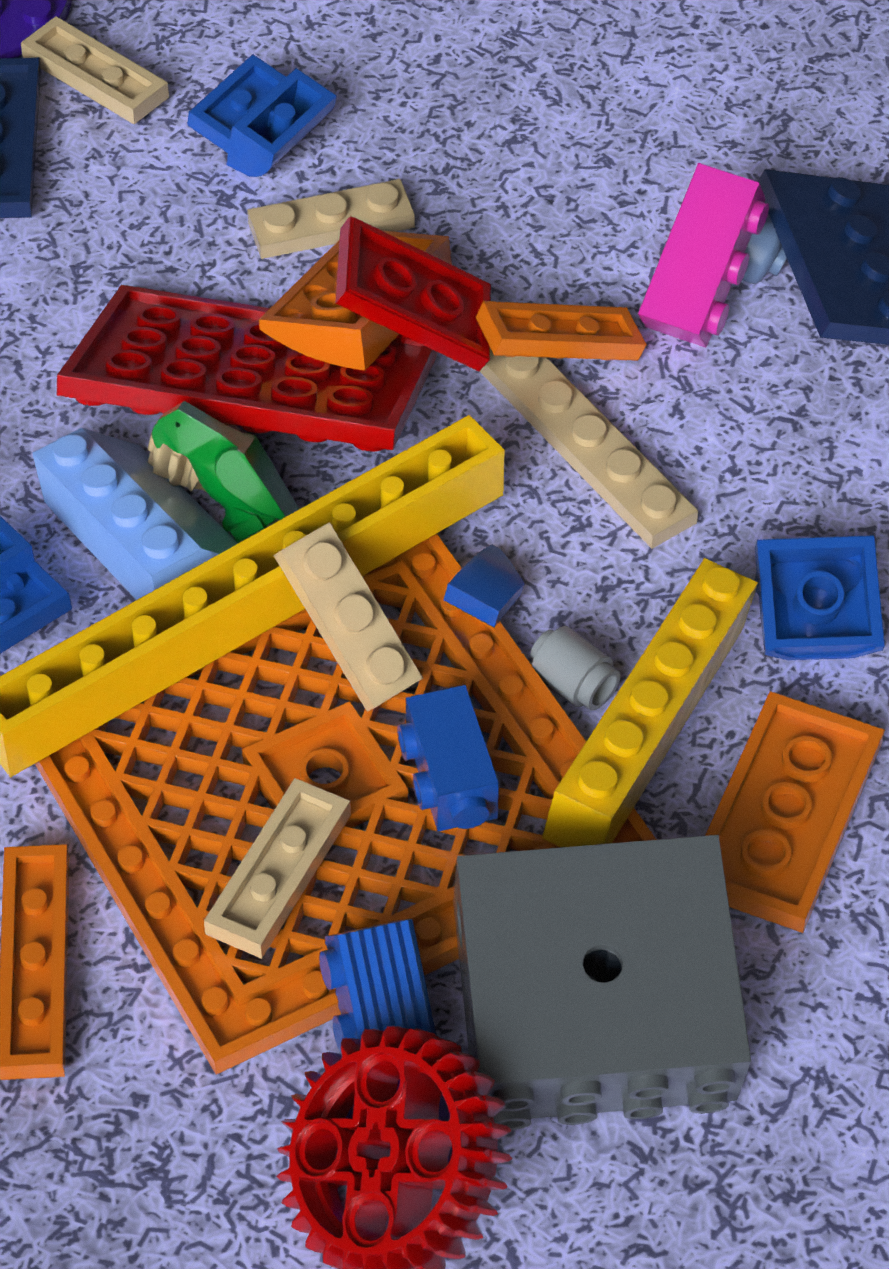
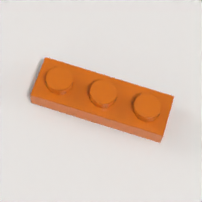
(560, 331)

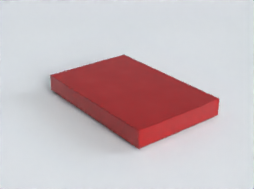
(411, 293)

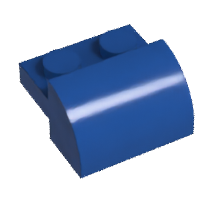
(260, 114)
(27, 591)

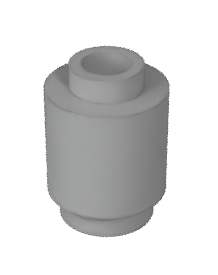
(574, 668)

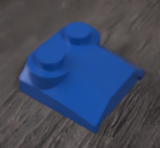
(819, 597)

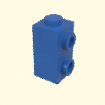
(451, 759)

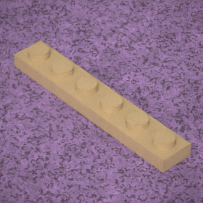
(592, 446)

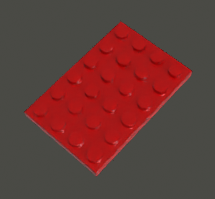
(175, 348)

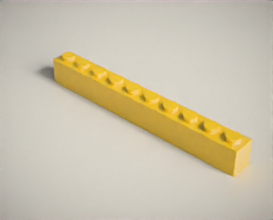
(238, 594)

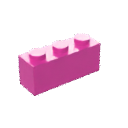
(704, 256)

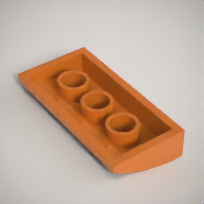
(319, 328)

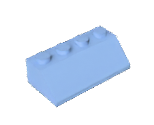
(126, 512)

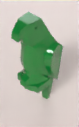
(229, 467)

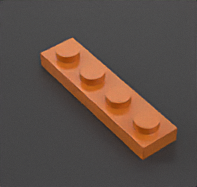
(34, 962)

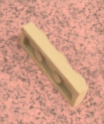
(95, 70)
(318, 219)
(348, 617)
(277, 868)

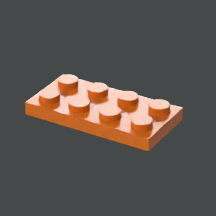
(790, 807)

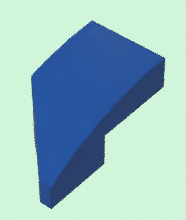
(486, 586)

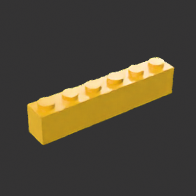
(650, 709)

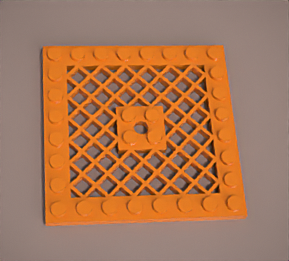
(287, 1000)

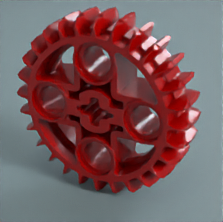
(393, 1152)

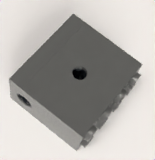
(601, 979)

